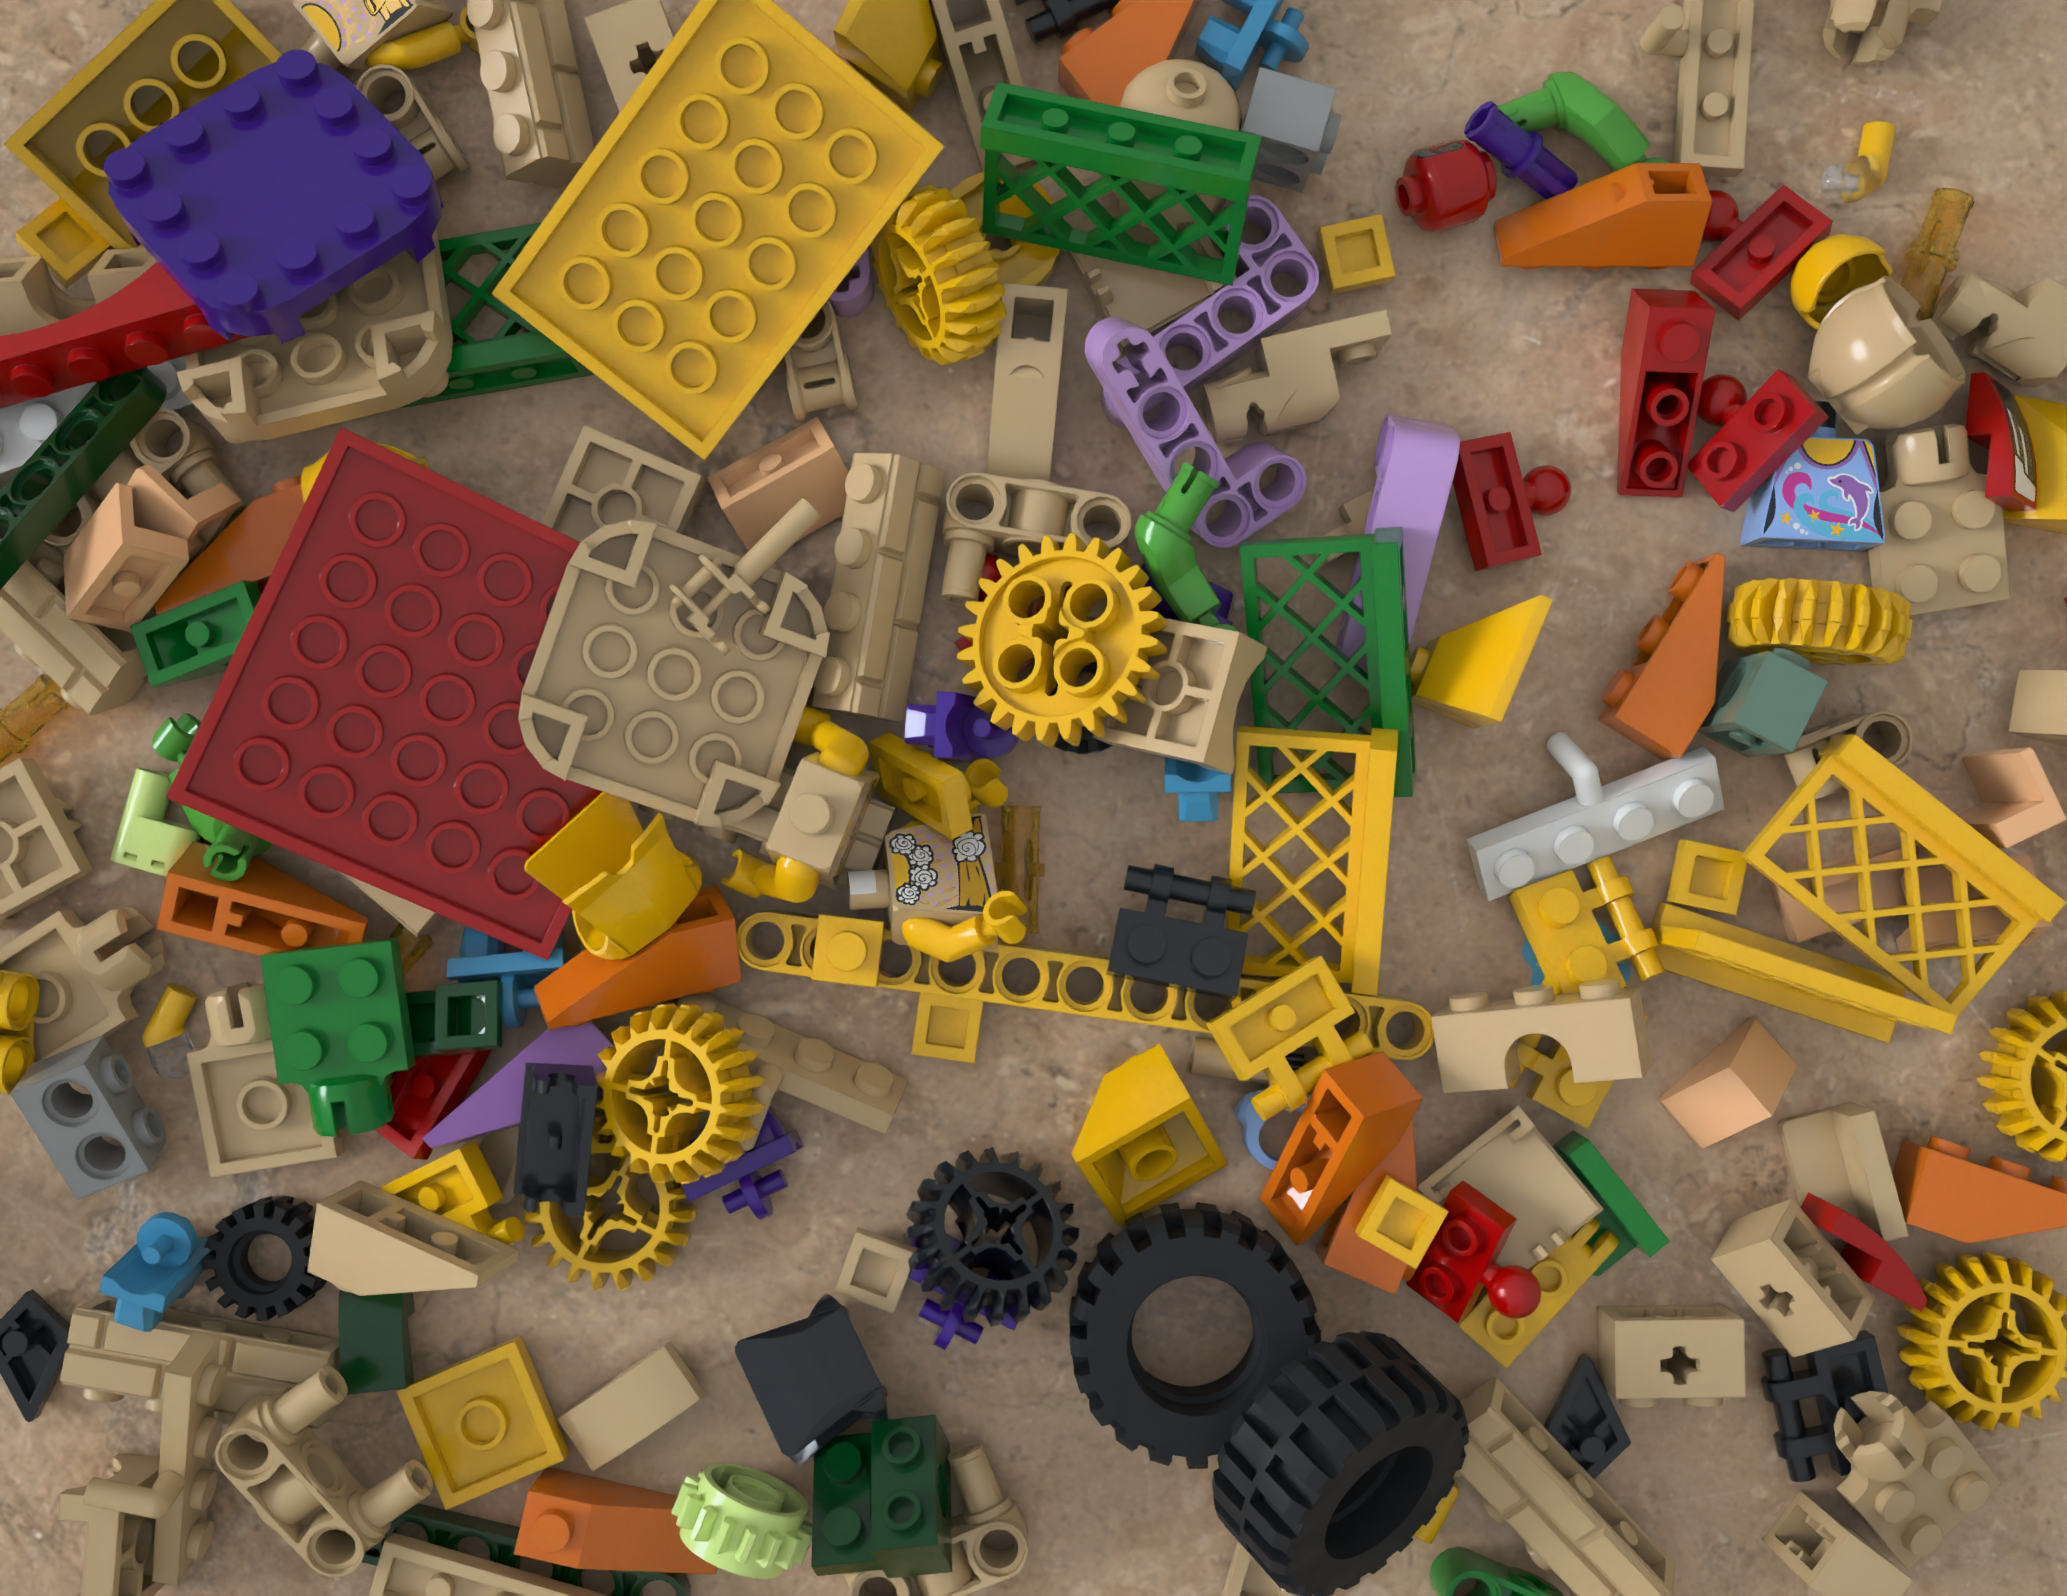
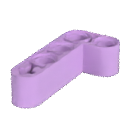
(1250, 293)
(1181, 427)
(1411, 492)

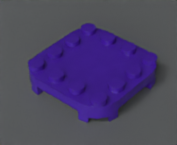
(275, 196)

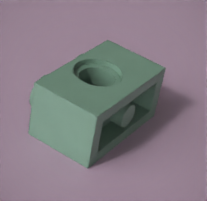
(1763, 702)

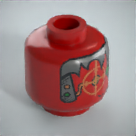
(1446, 185)

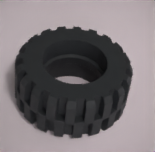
(1137, 1262)
(1339, 1463)

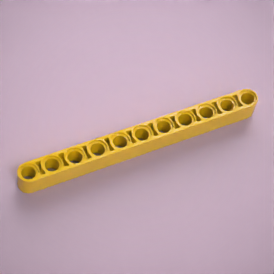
(1051, 993)

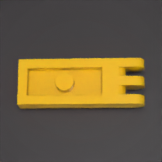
(1559, 1277)

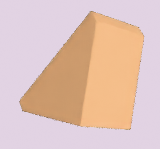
(1731, 1086)

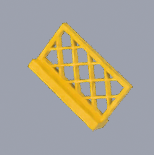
(1936, 831)
(1366, 844)
(1788, 976)

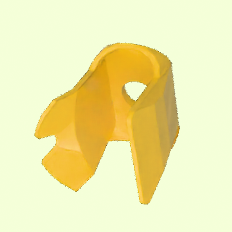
(617, 877)

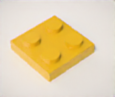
(483, 1422)

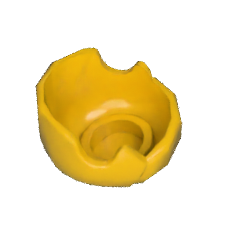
(1832, 271)

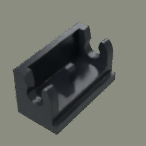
(555, 1136)

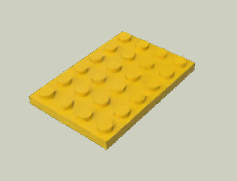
(717, 216)

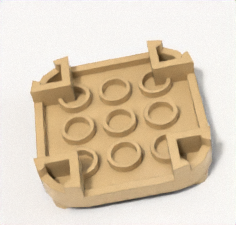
(360, 356)
(645, 703)

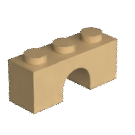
(33, 300)
(1597, 1027)

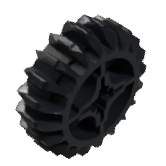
(966, 1191)

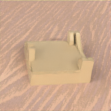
(1143, 294)
(617, 483)
(1195, 699)
(35, 840)
(1526, 1179)
(116, 1543)

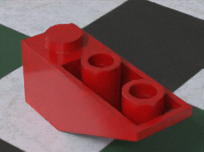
(1660, 388)

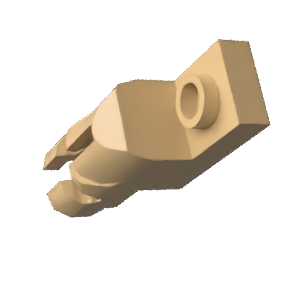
(2014, 335)
(1293, 377)

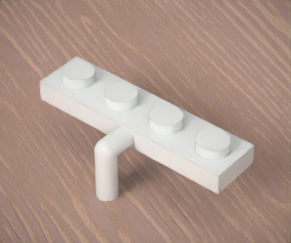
(1596, 819)

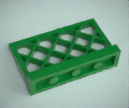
(1122, 148)
(509, 357)
(1384, 645)

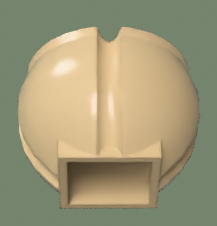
(1882, 361)

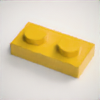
(922, 785)

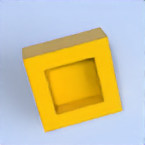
(63, 241)
(1355, 254)
(1707, 877)
(848, 950)
(947, 1028)
(1401, 1221)

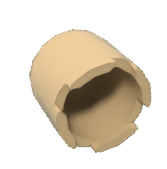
(1188, 93)

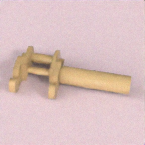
(745, 571)

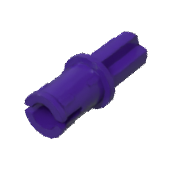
(1519, 151)

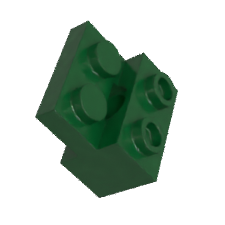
(884, 1501)

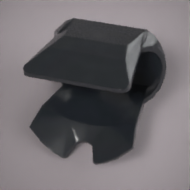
(812, 1379)

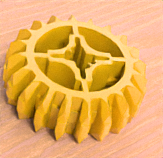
(939, 276)
(1820, 621)
(698, 1065)
(2027, 1113)
(585, 1251)
(2002, 1373)

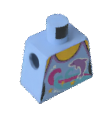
(1819, 497)

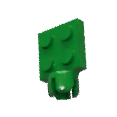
(340, 1029)

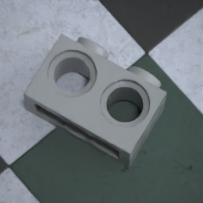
(1293, 125)
(74, 1122)

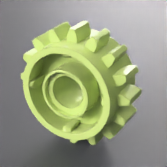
(743, 1520)

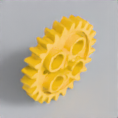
(1116, 640)

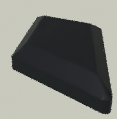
(32, 1352)
(1587, 1420)

